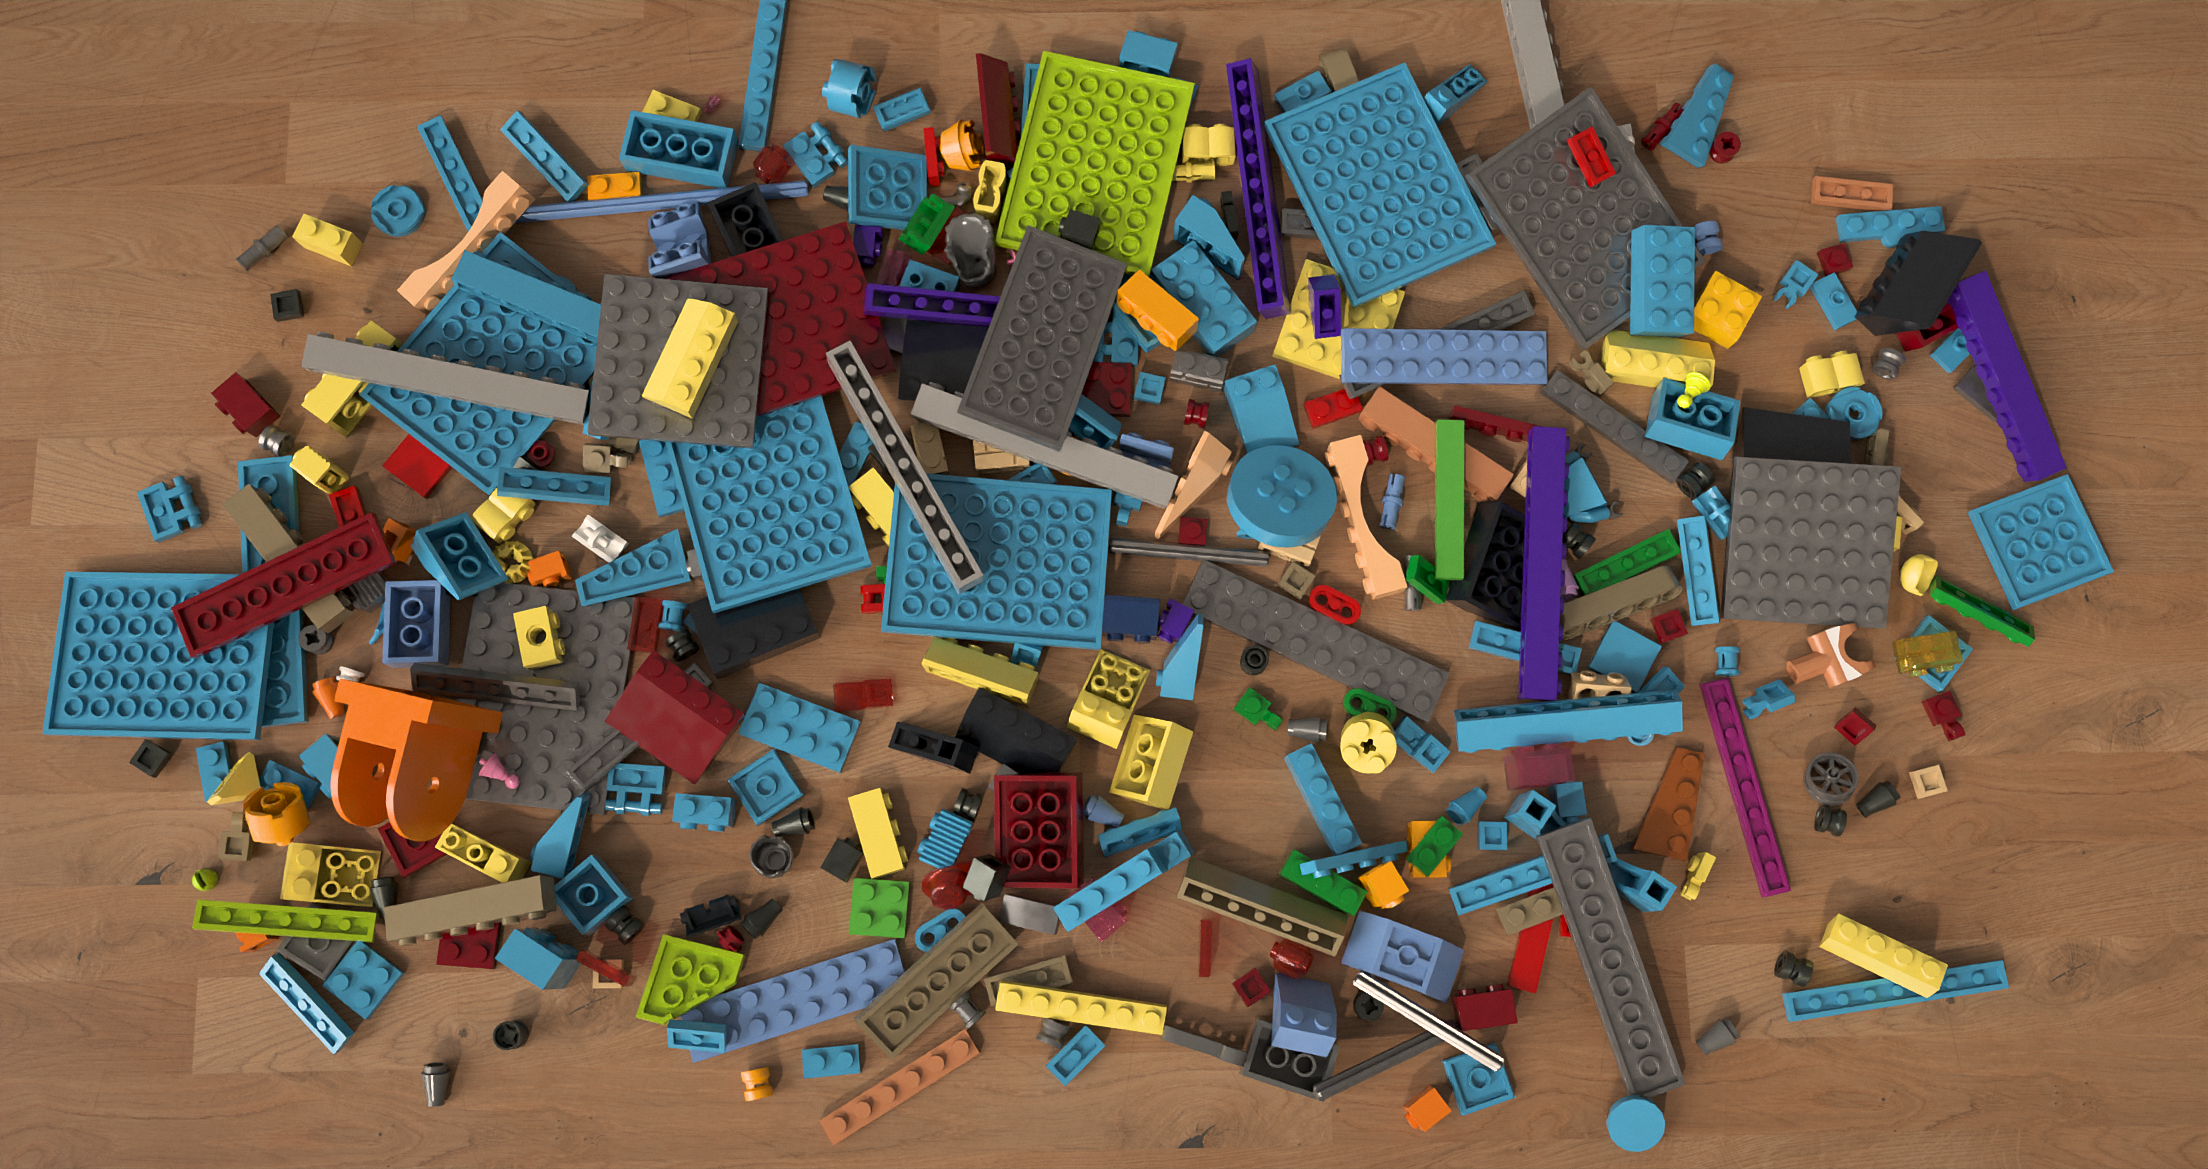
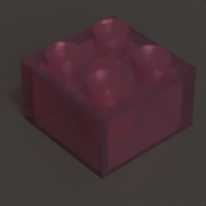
(1538, 768)

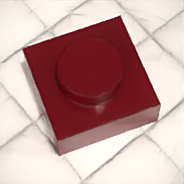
(1835, 259)
(1192, 531)
(1669, 626)
(1855, 726)
(1251, 987)

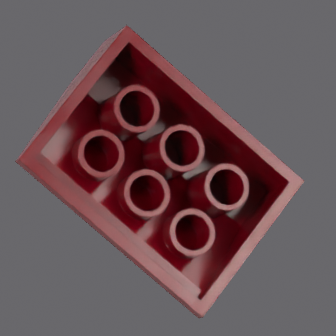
(674, 717)
(1040, 828)

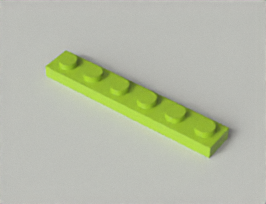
(284, 921)

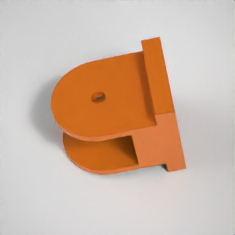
(411, 742)

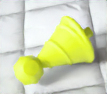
(1695, 385)

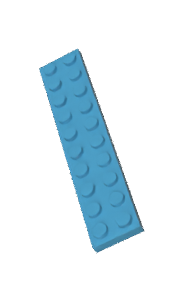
(287, 680)

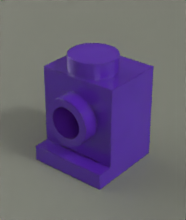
(868, 244)
(1174, 622)

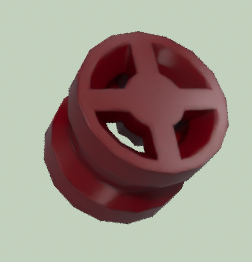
(1721, 153)
(1196, 413)
(1376, 450)

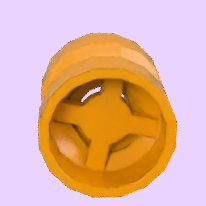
(753, 1077)

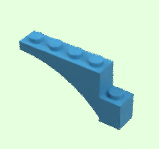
(1124, 880)

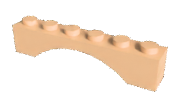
(501, 207)
(1381, 570)

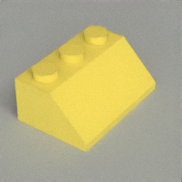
(1151, 761)

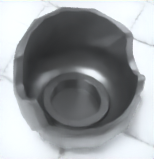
(771, 856)

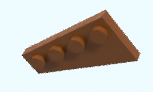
(1672, 810)

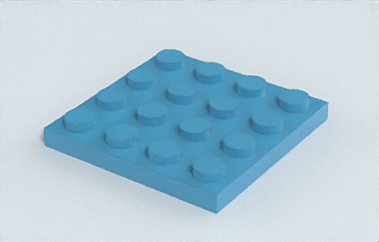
(2040, 542)

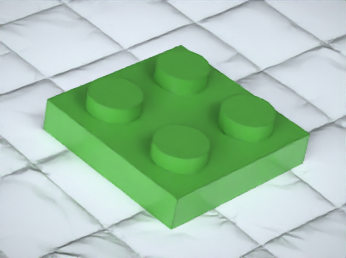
(879, 908)

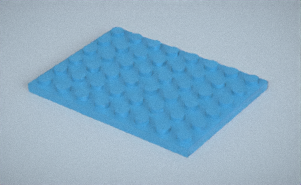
(1379, 185)
(475, 330)
(770, 512)
(1038, 560)
(128, 670)

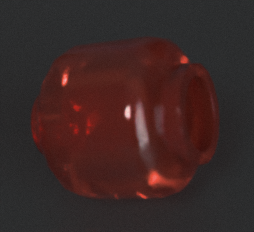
(772, 164)
(1291, 958)

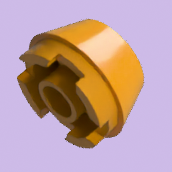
(962, 146)

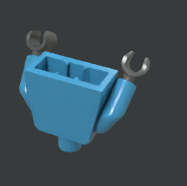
(1585, 497)

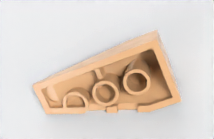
(1203, 472)

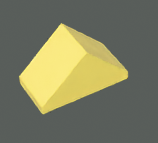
(238, 783)

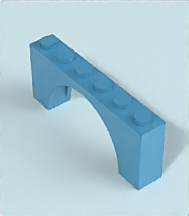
(1635, 885)

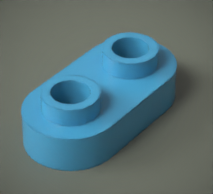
(937, 926)

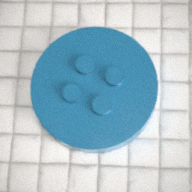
(1281, 496)

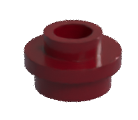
(547, 458)

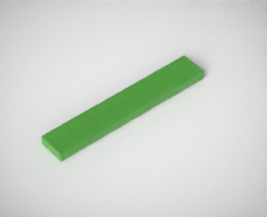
(1449, 500)

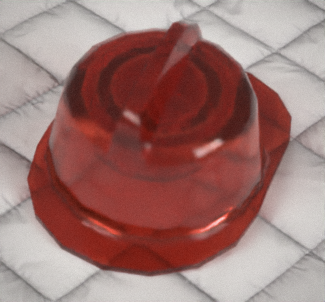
(946, 886)

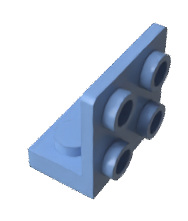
(1155, 452)

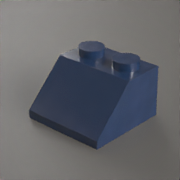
(1130, 618)

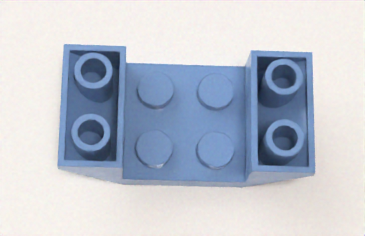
(679, 240)
(1403, 955)

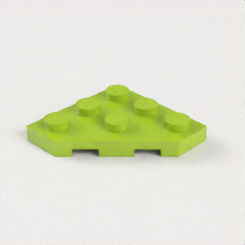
(686, 977)

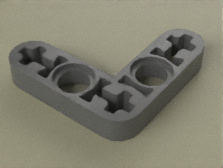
(1204, 1045)

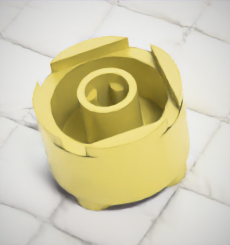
(1359, 730)

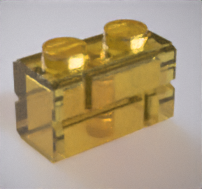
(1927, 652)

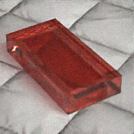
(1204, 948)
(605, 968)

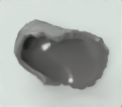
(966, 240)

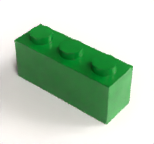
(1330, 889)

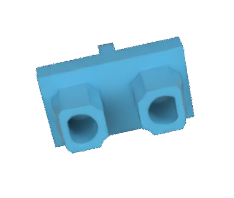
(1715, 509)

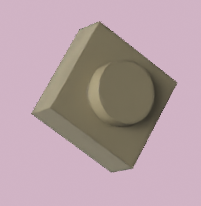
(1296, 580)

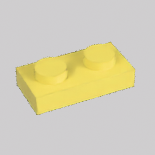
(671, 107)

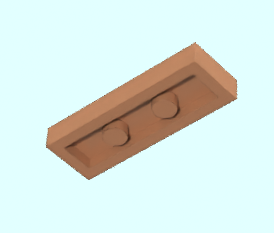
(1852, 193)

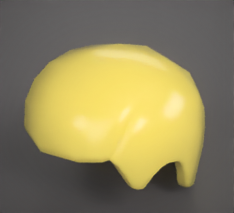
(1918, 573)

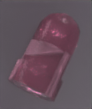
(711, 104)

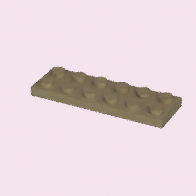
(936, 981)

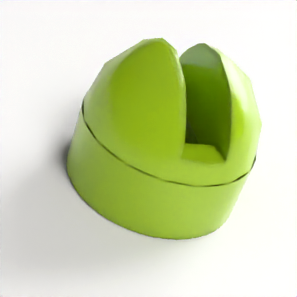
(209, 876)

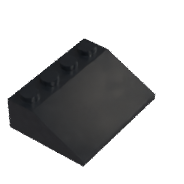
(1916, 282)
(938, 355)
(1792, 437)
(1493, 566)
(752, 631)

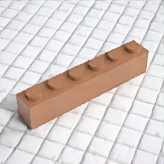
(1417, 435)

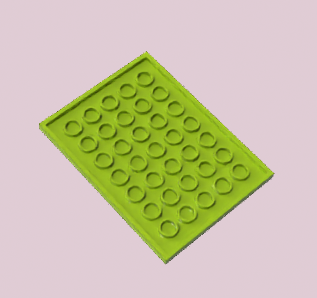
(1098, 146)

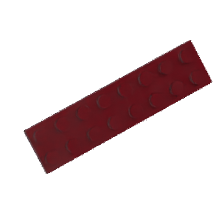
(283, 585)

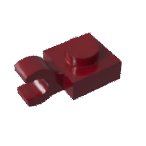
(1943, 710)

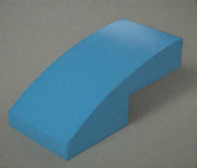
(1419, 744)

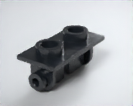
(721, 912)

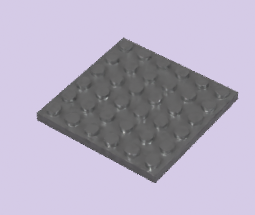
(632, 334)
(1810, 542)

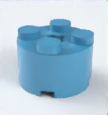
(849, 88)

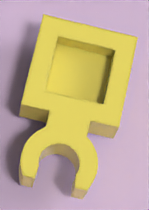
(1699, 868)

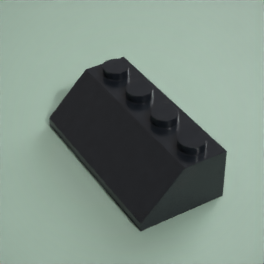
(744, 220)
(1014, 736)

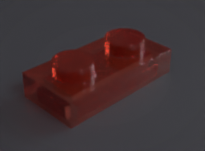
(644, 625)

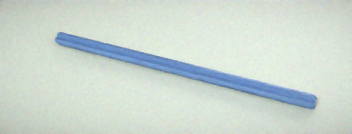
(652, 202)

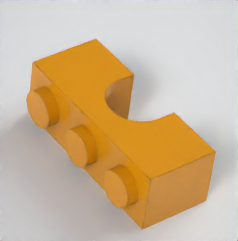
(1383, 886)

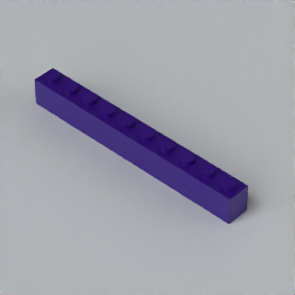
(1258, 189)
(1543, 564)

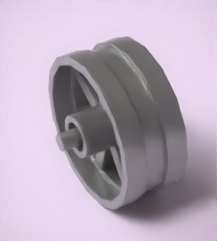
(1830, 779)

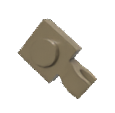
(1595, 376)
(602, 459)
(237, 843)

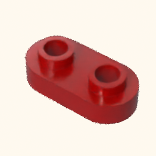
(1335, 603)

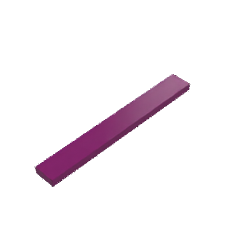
(1745, 788)

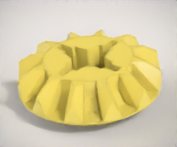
(522, 555)

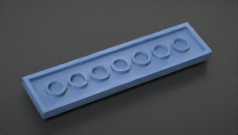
(1443, 356)
(800, 997)

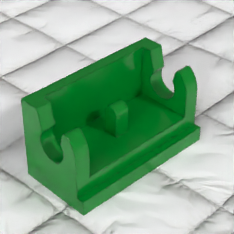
(926, 223)

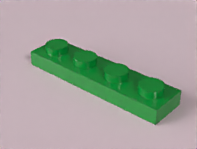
(1627, 563)
(1982, 611)

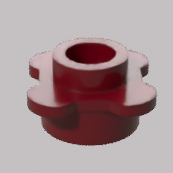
(730, 938)

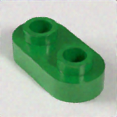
(1369, 703)

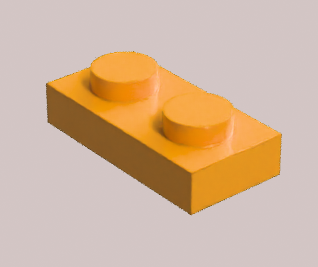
(614, 185)

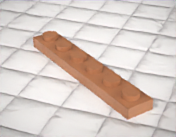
(899, 1087)

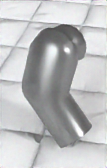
(961, 196)

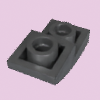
(1029, 914)

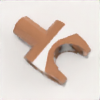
(1828, 658)

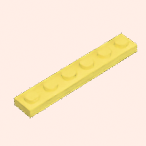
(1080, 1007)

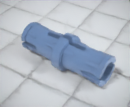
(1392, 501)

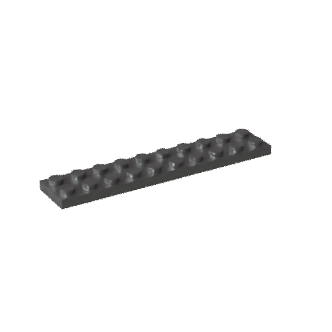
(1315, 640)
(1610, 959)

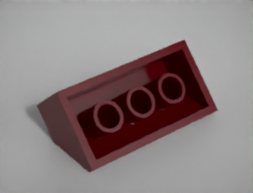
(998, 109)

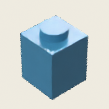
(1568, 800)

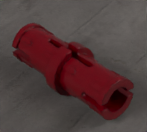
(1661, 127)

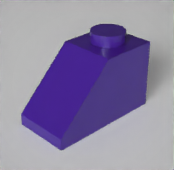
(1325, 306)

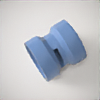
(1707, 237)

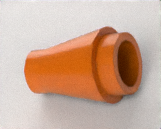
(325, 693)

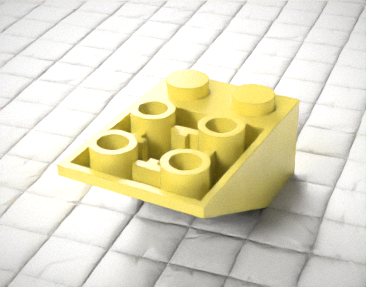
(1108, 698)
(329, 874)

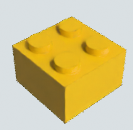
(1723, 309)

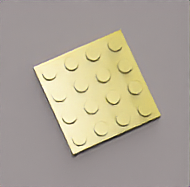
(1323, 355)

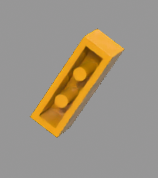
(1157, 310)

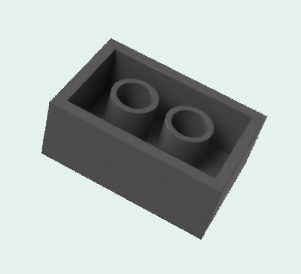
(1285, 1067)

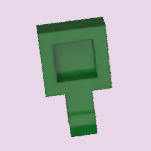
(1255, 708)

